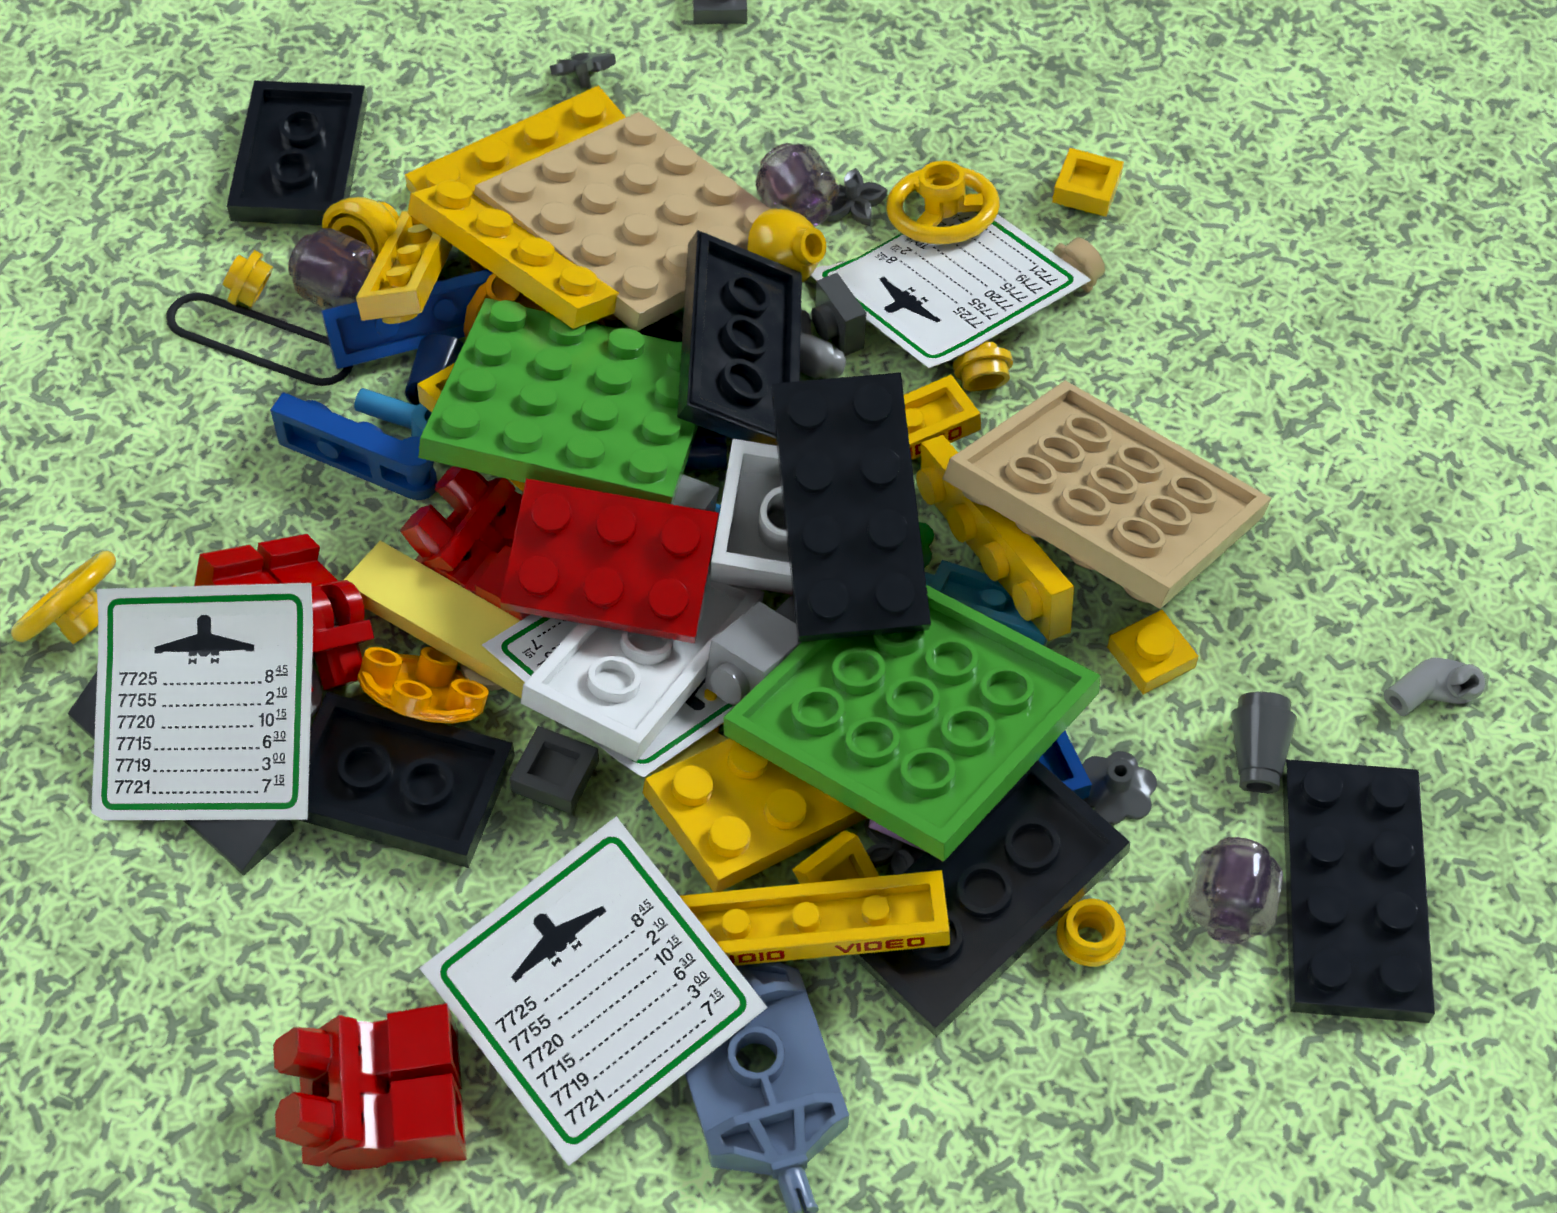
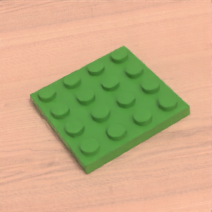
(563, 405)
(916, 722)

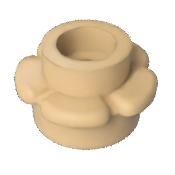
(1084, 258)

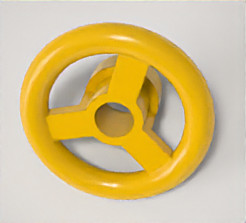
(944, 195)
(69, 604)

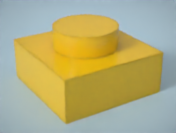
(1088, 182)
(1152, 651)
(836, 860)

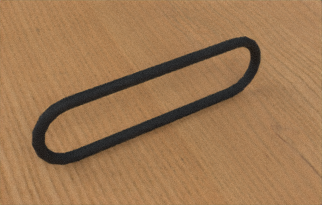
(170, 316)

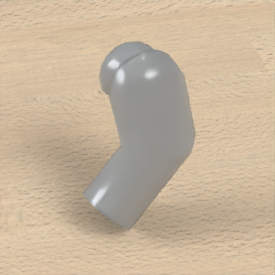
(817, 355)
(1436, 681)

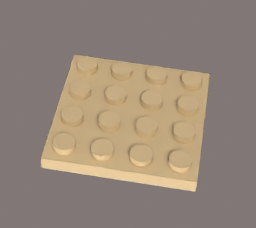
(626, 210)
(1108, 492)

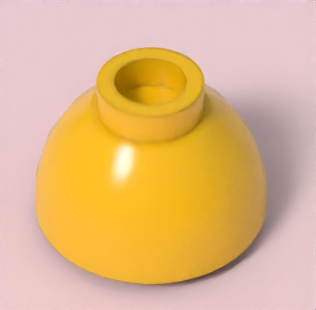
(363, 220)
(788, 240)

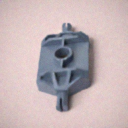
(776, 1116)

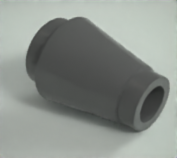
(1262, 739)

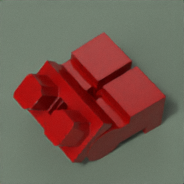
(475, 539)
(335, 603)
(344, 1083)

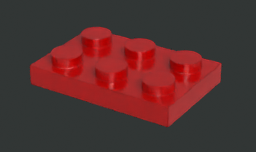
(609, 560)

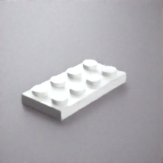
(626, 683)

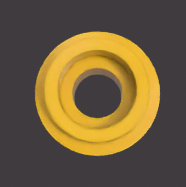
(247, 278)
(983, 367)
(1097, 915)

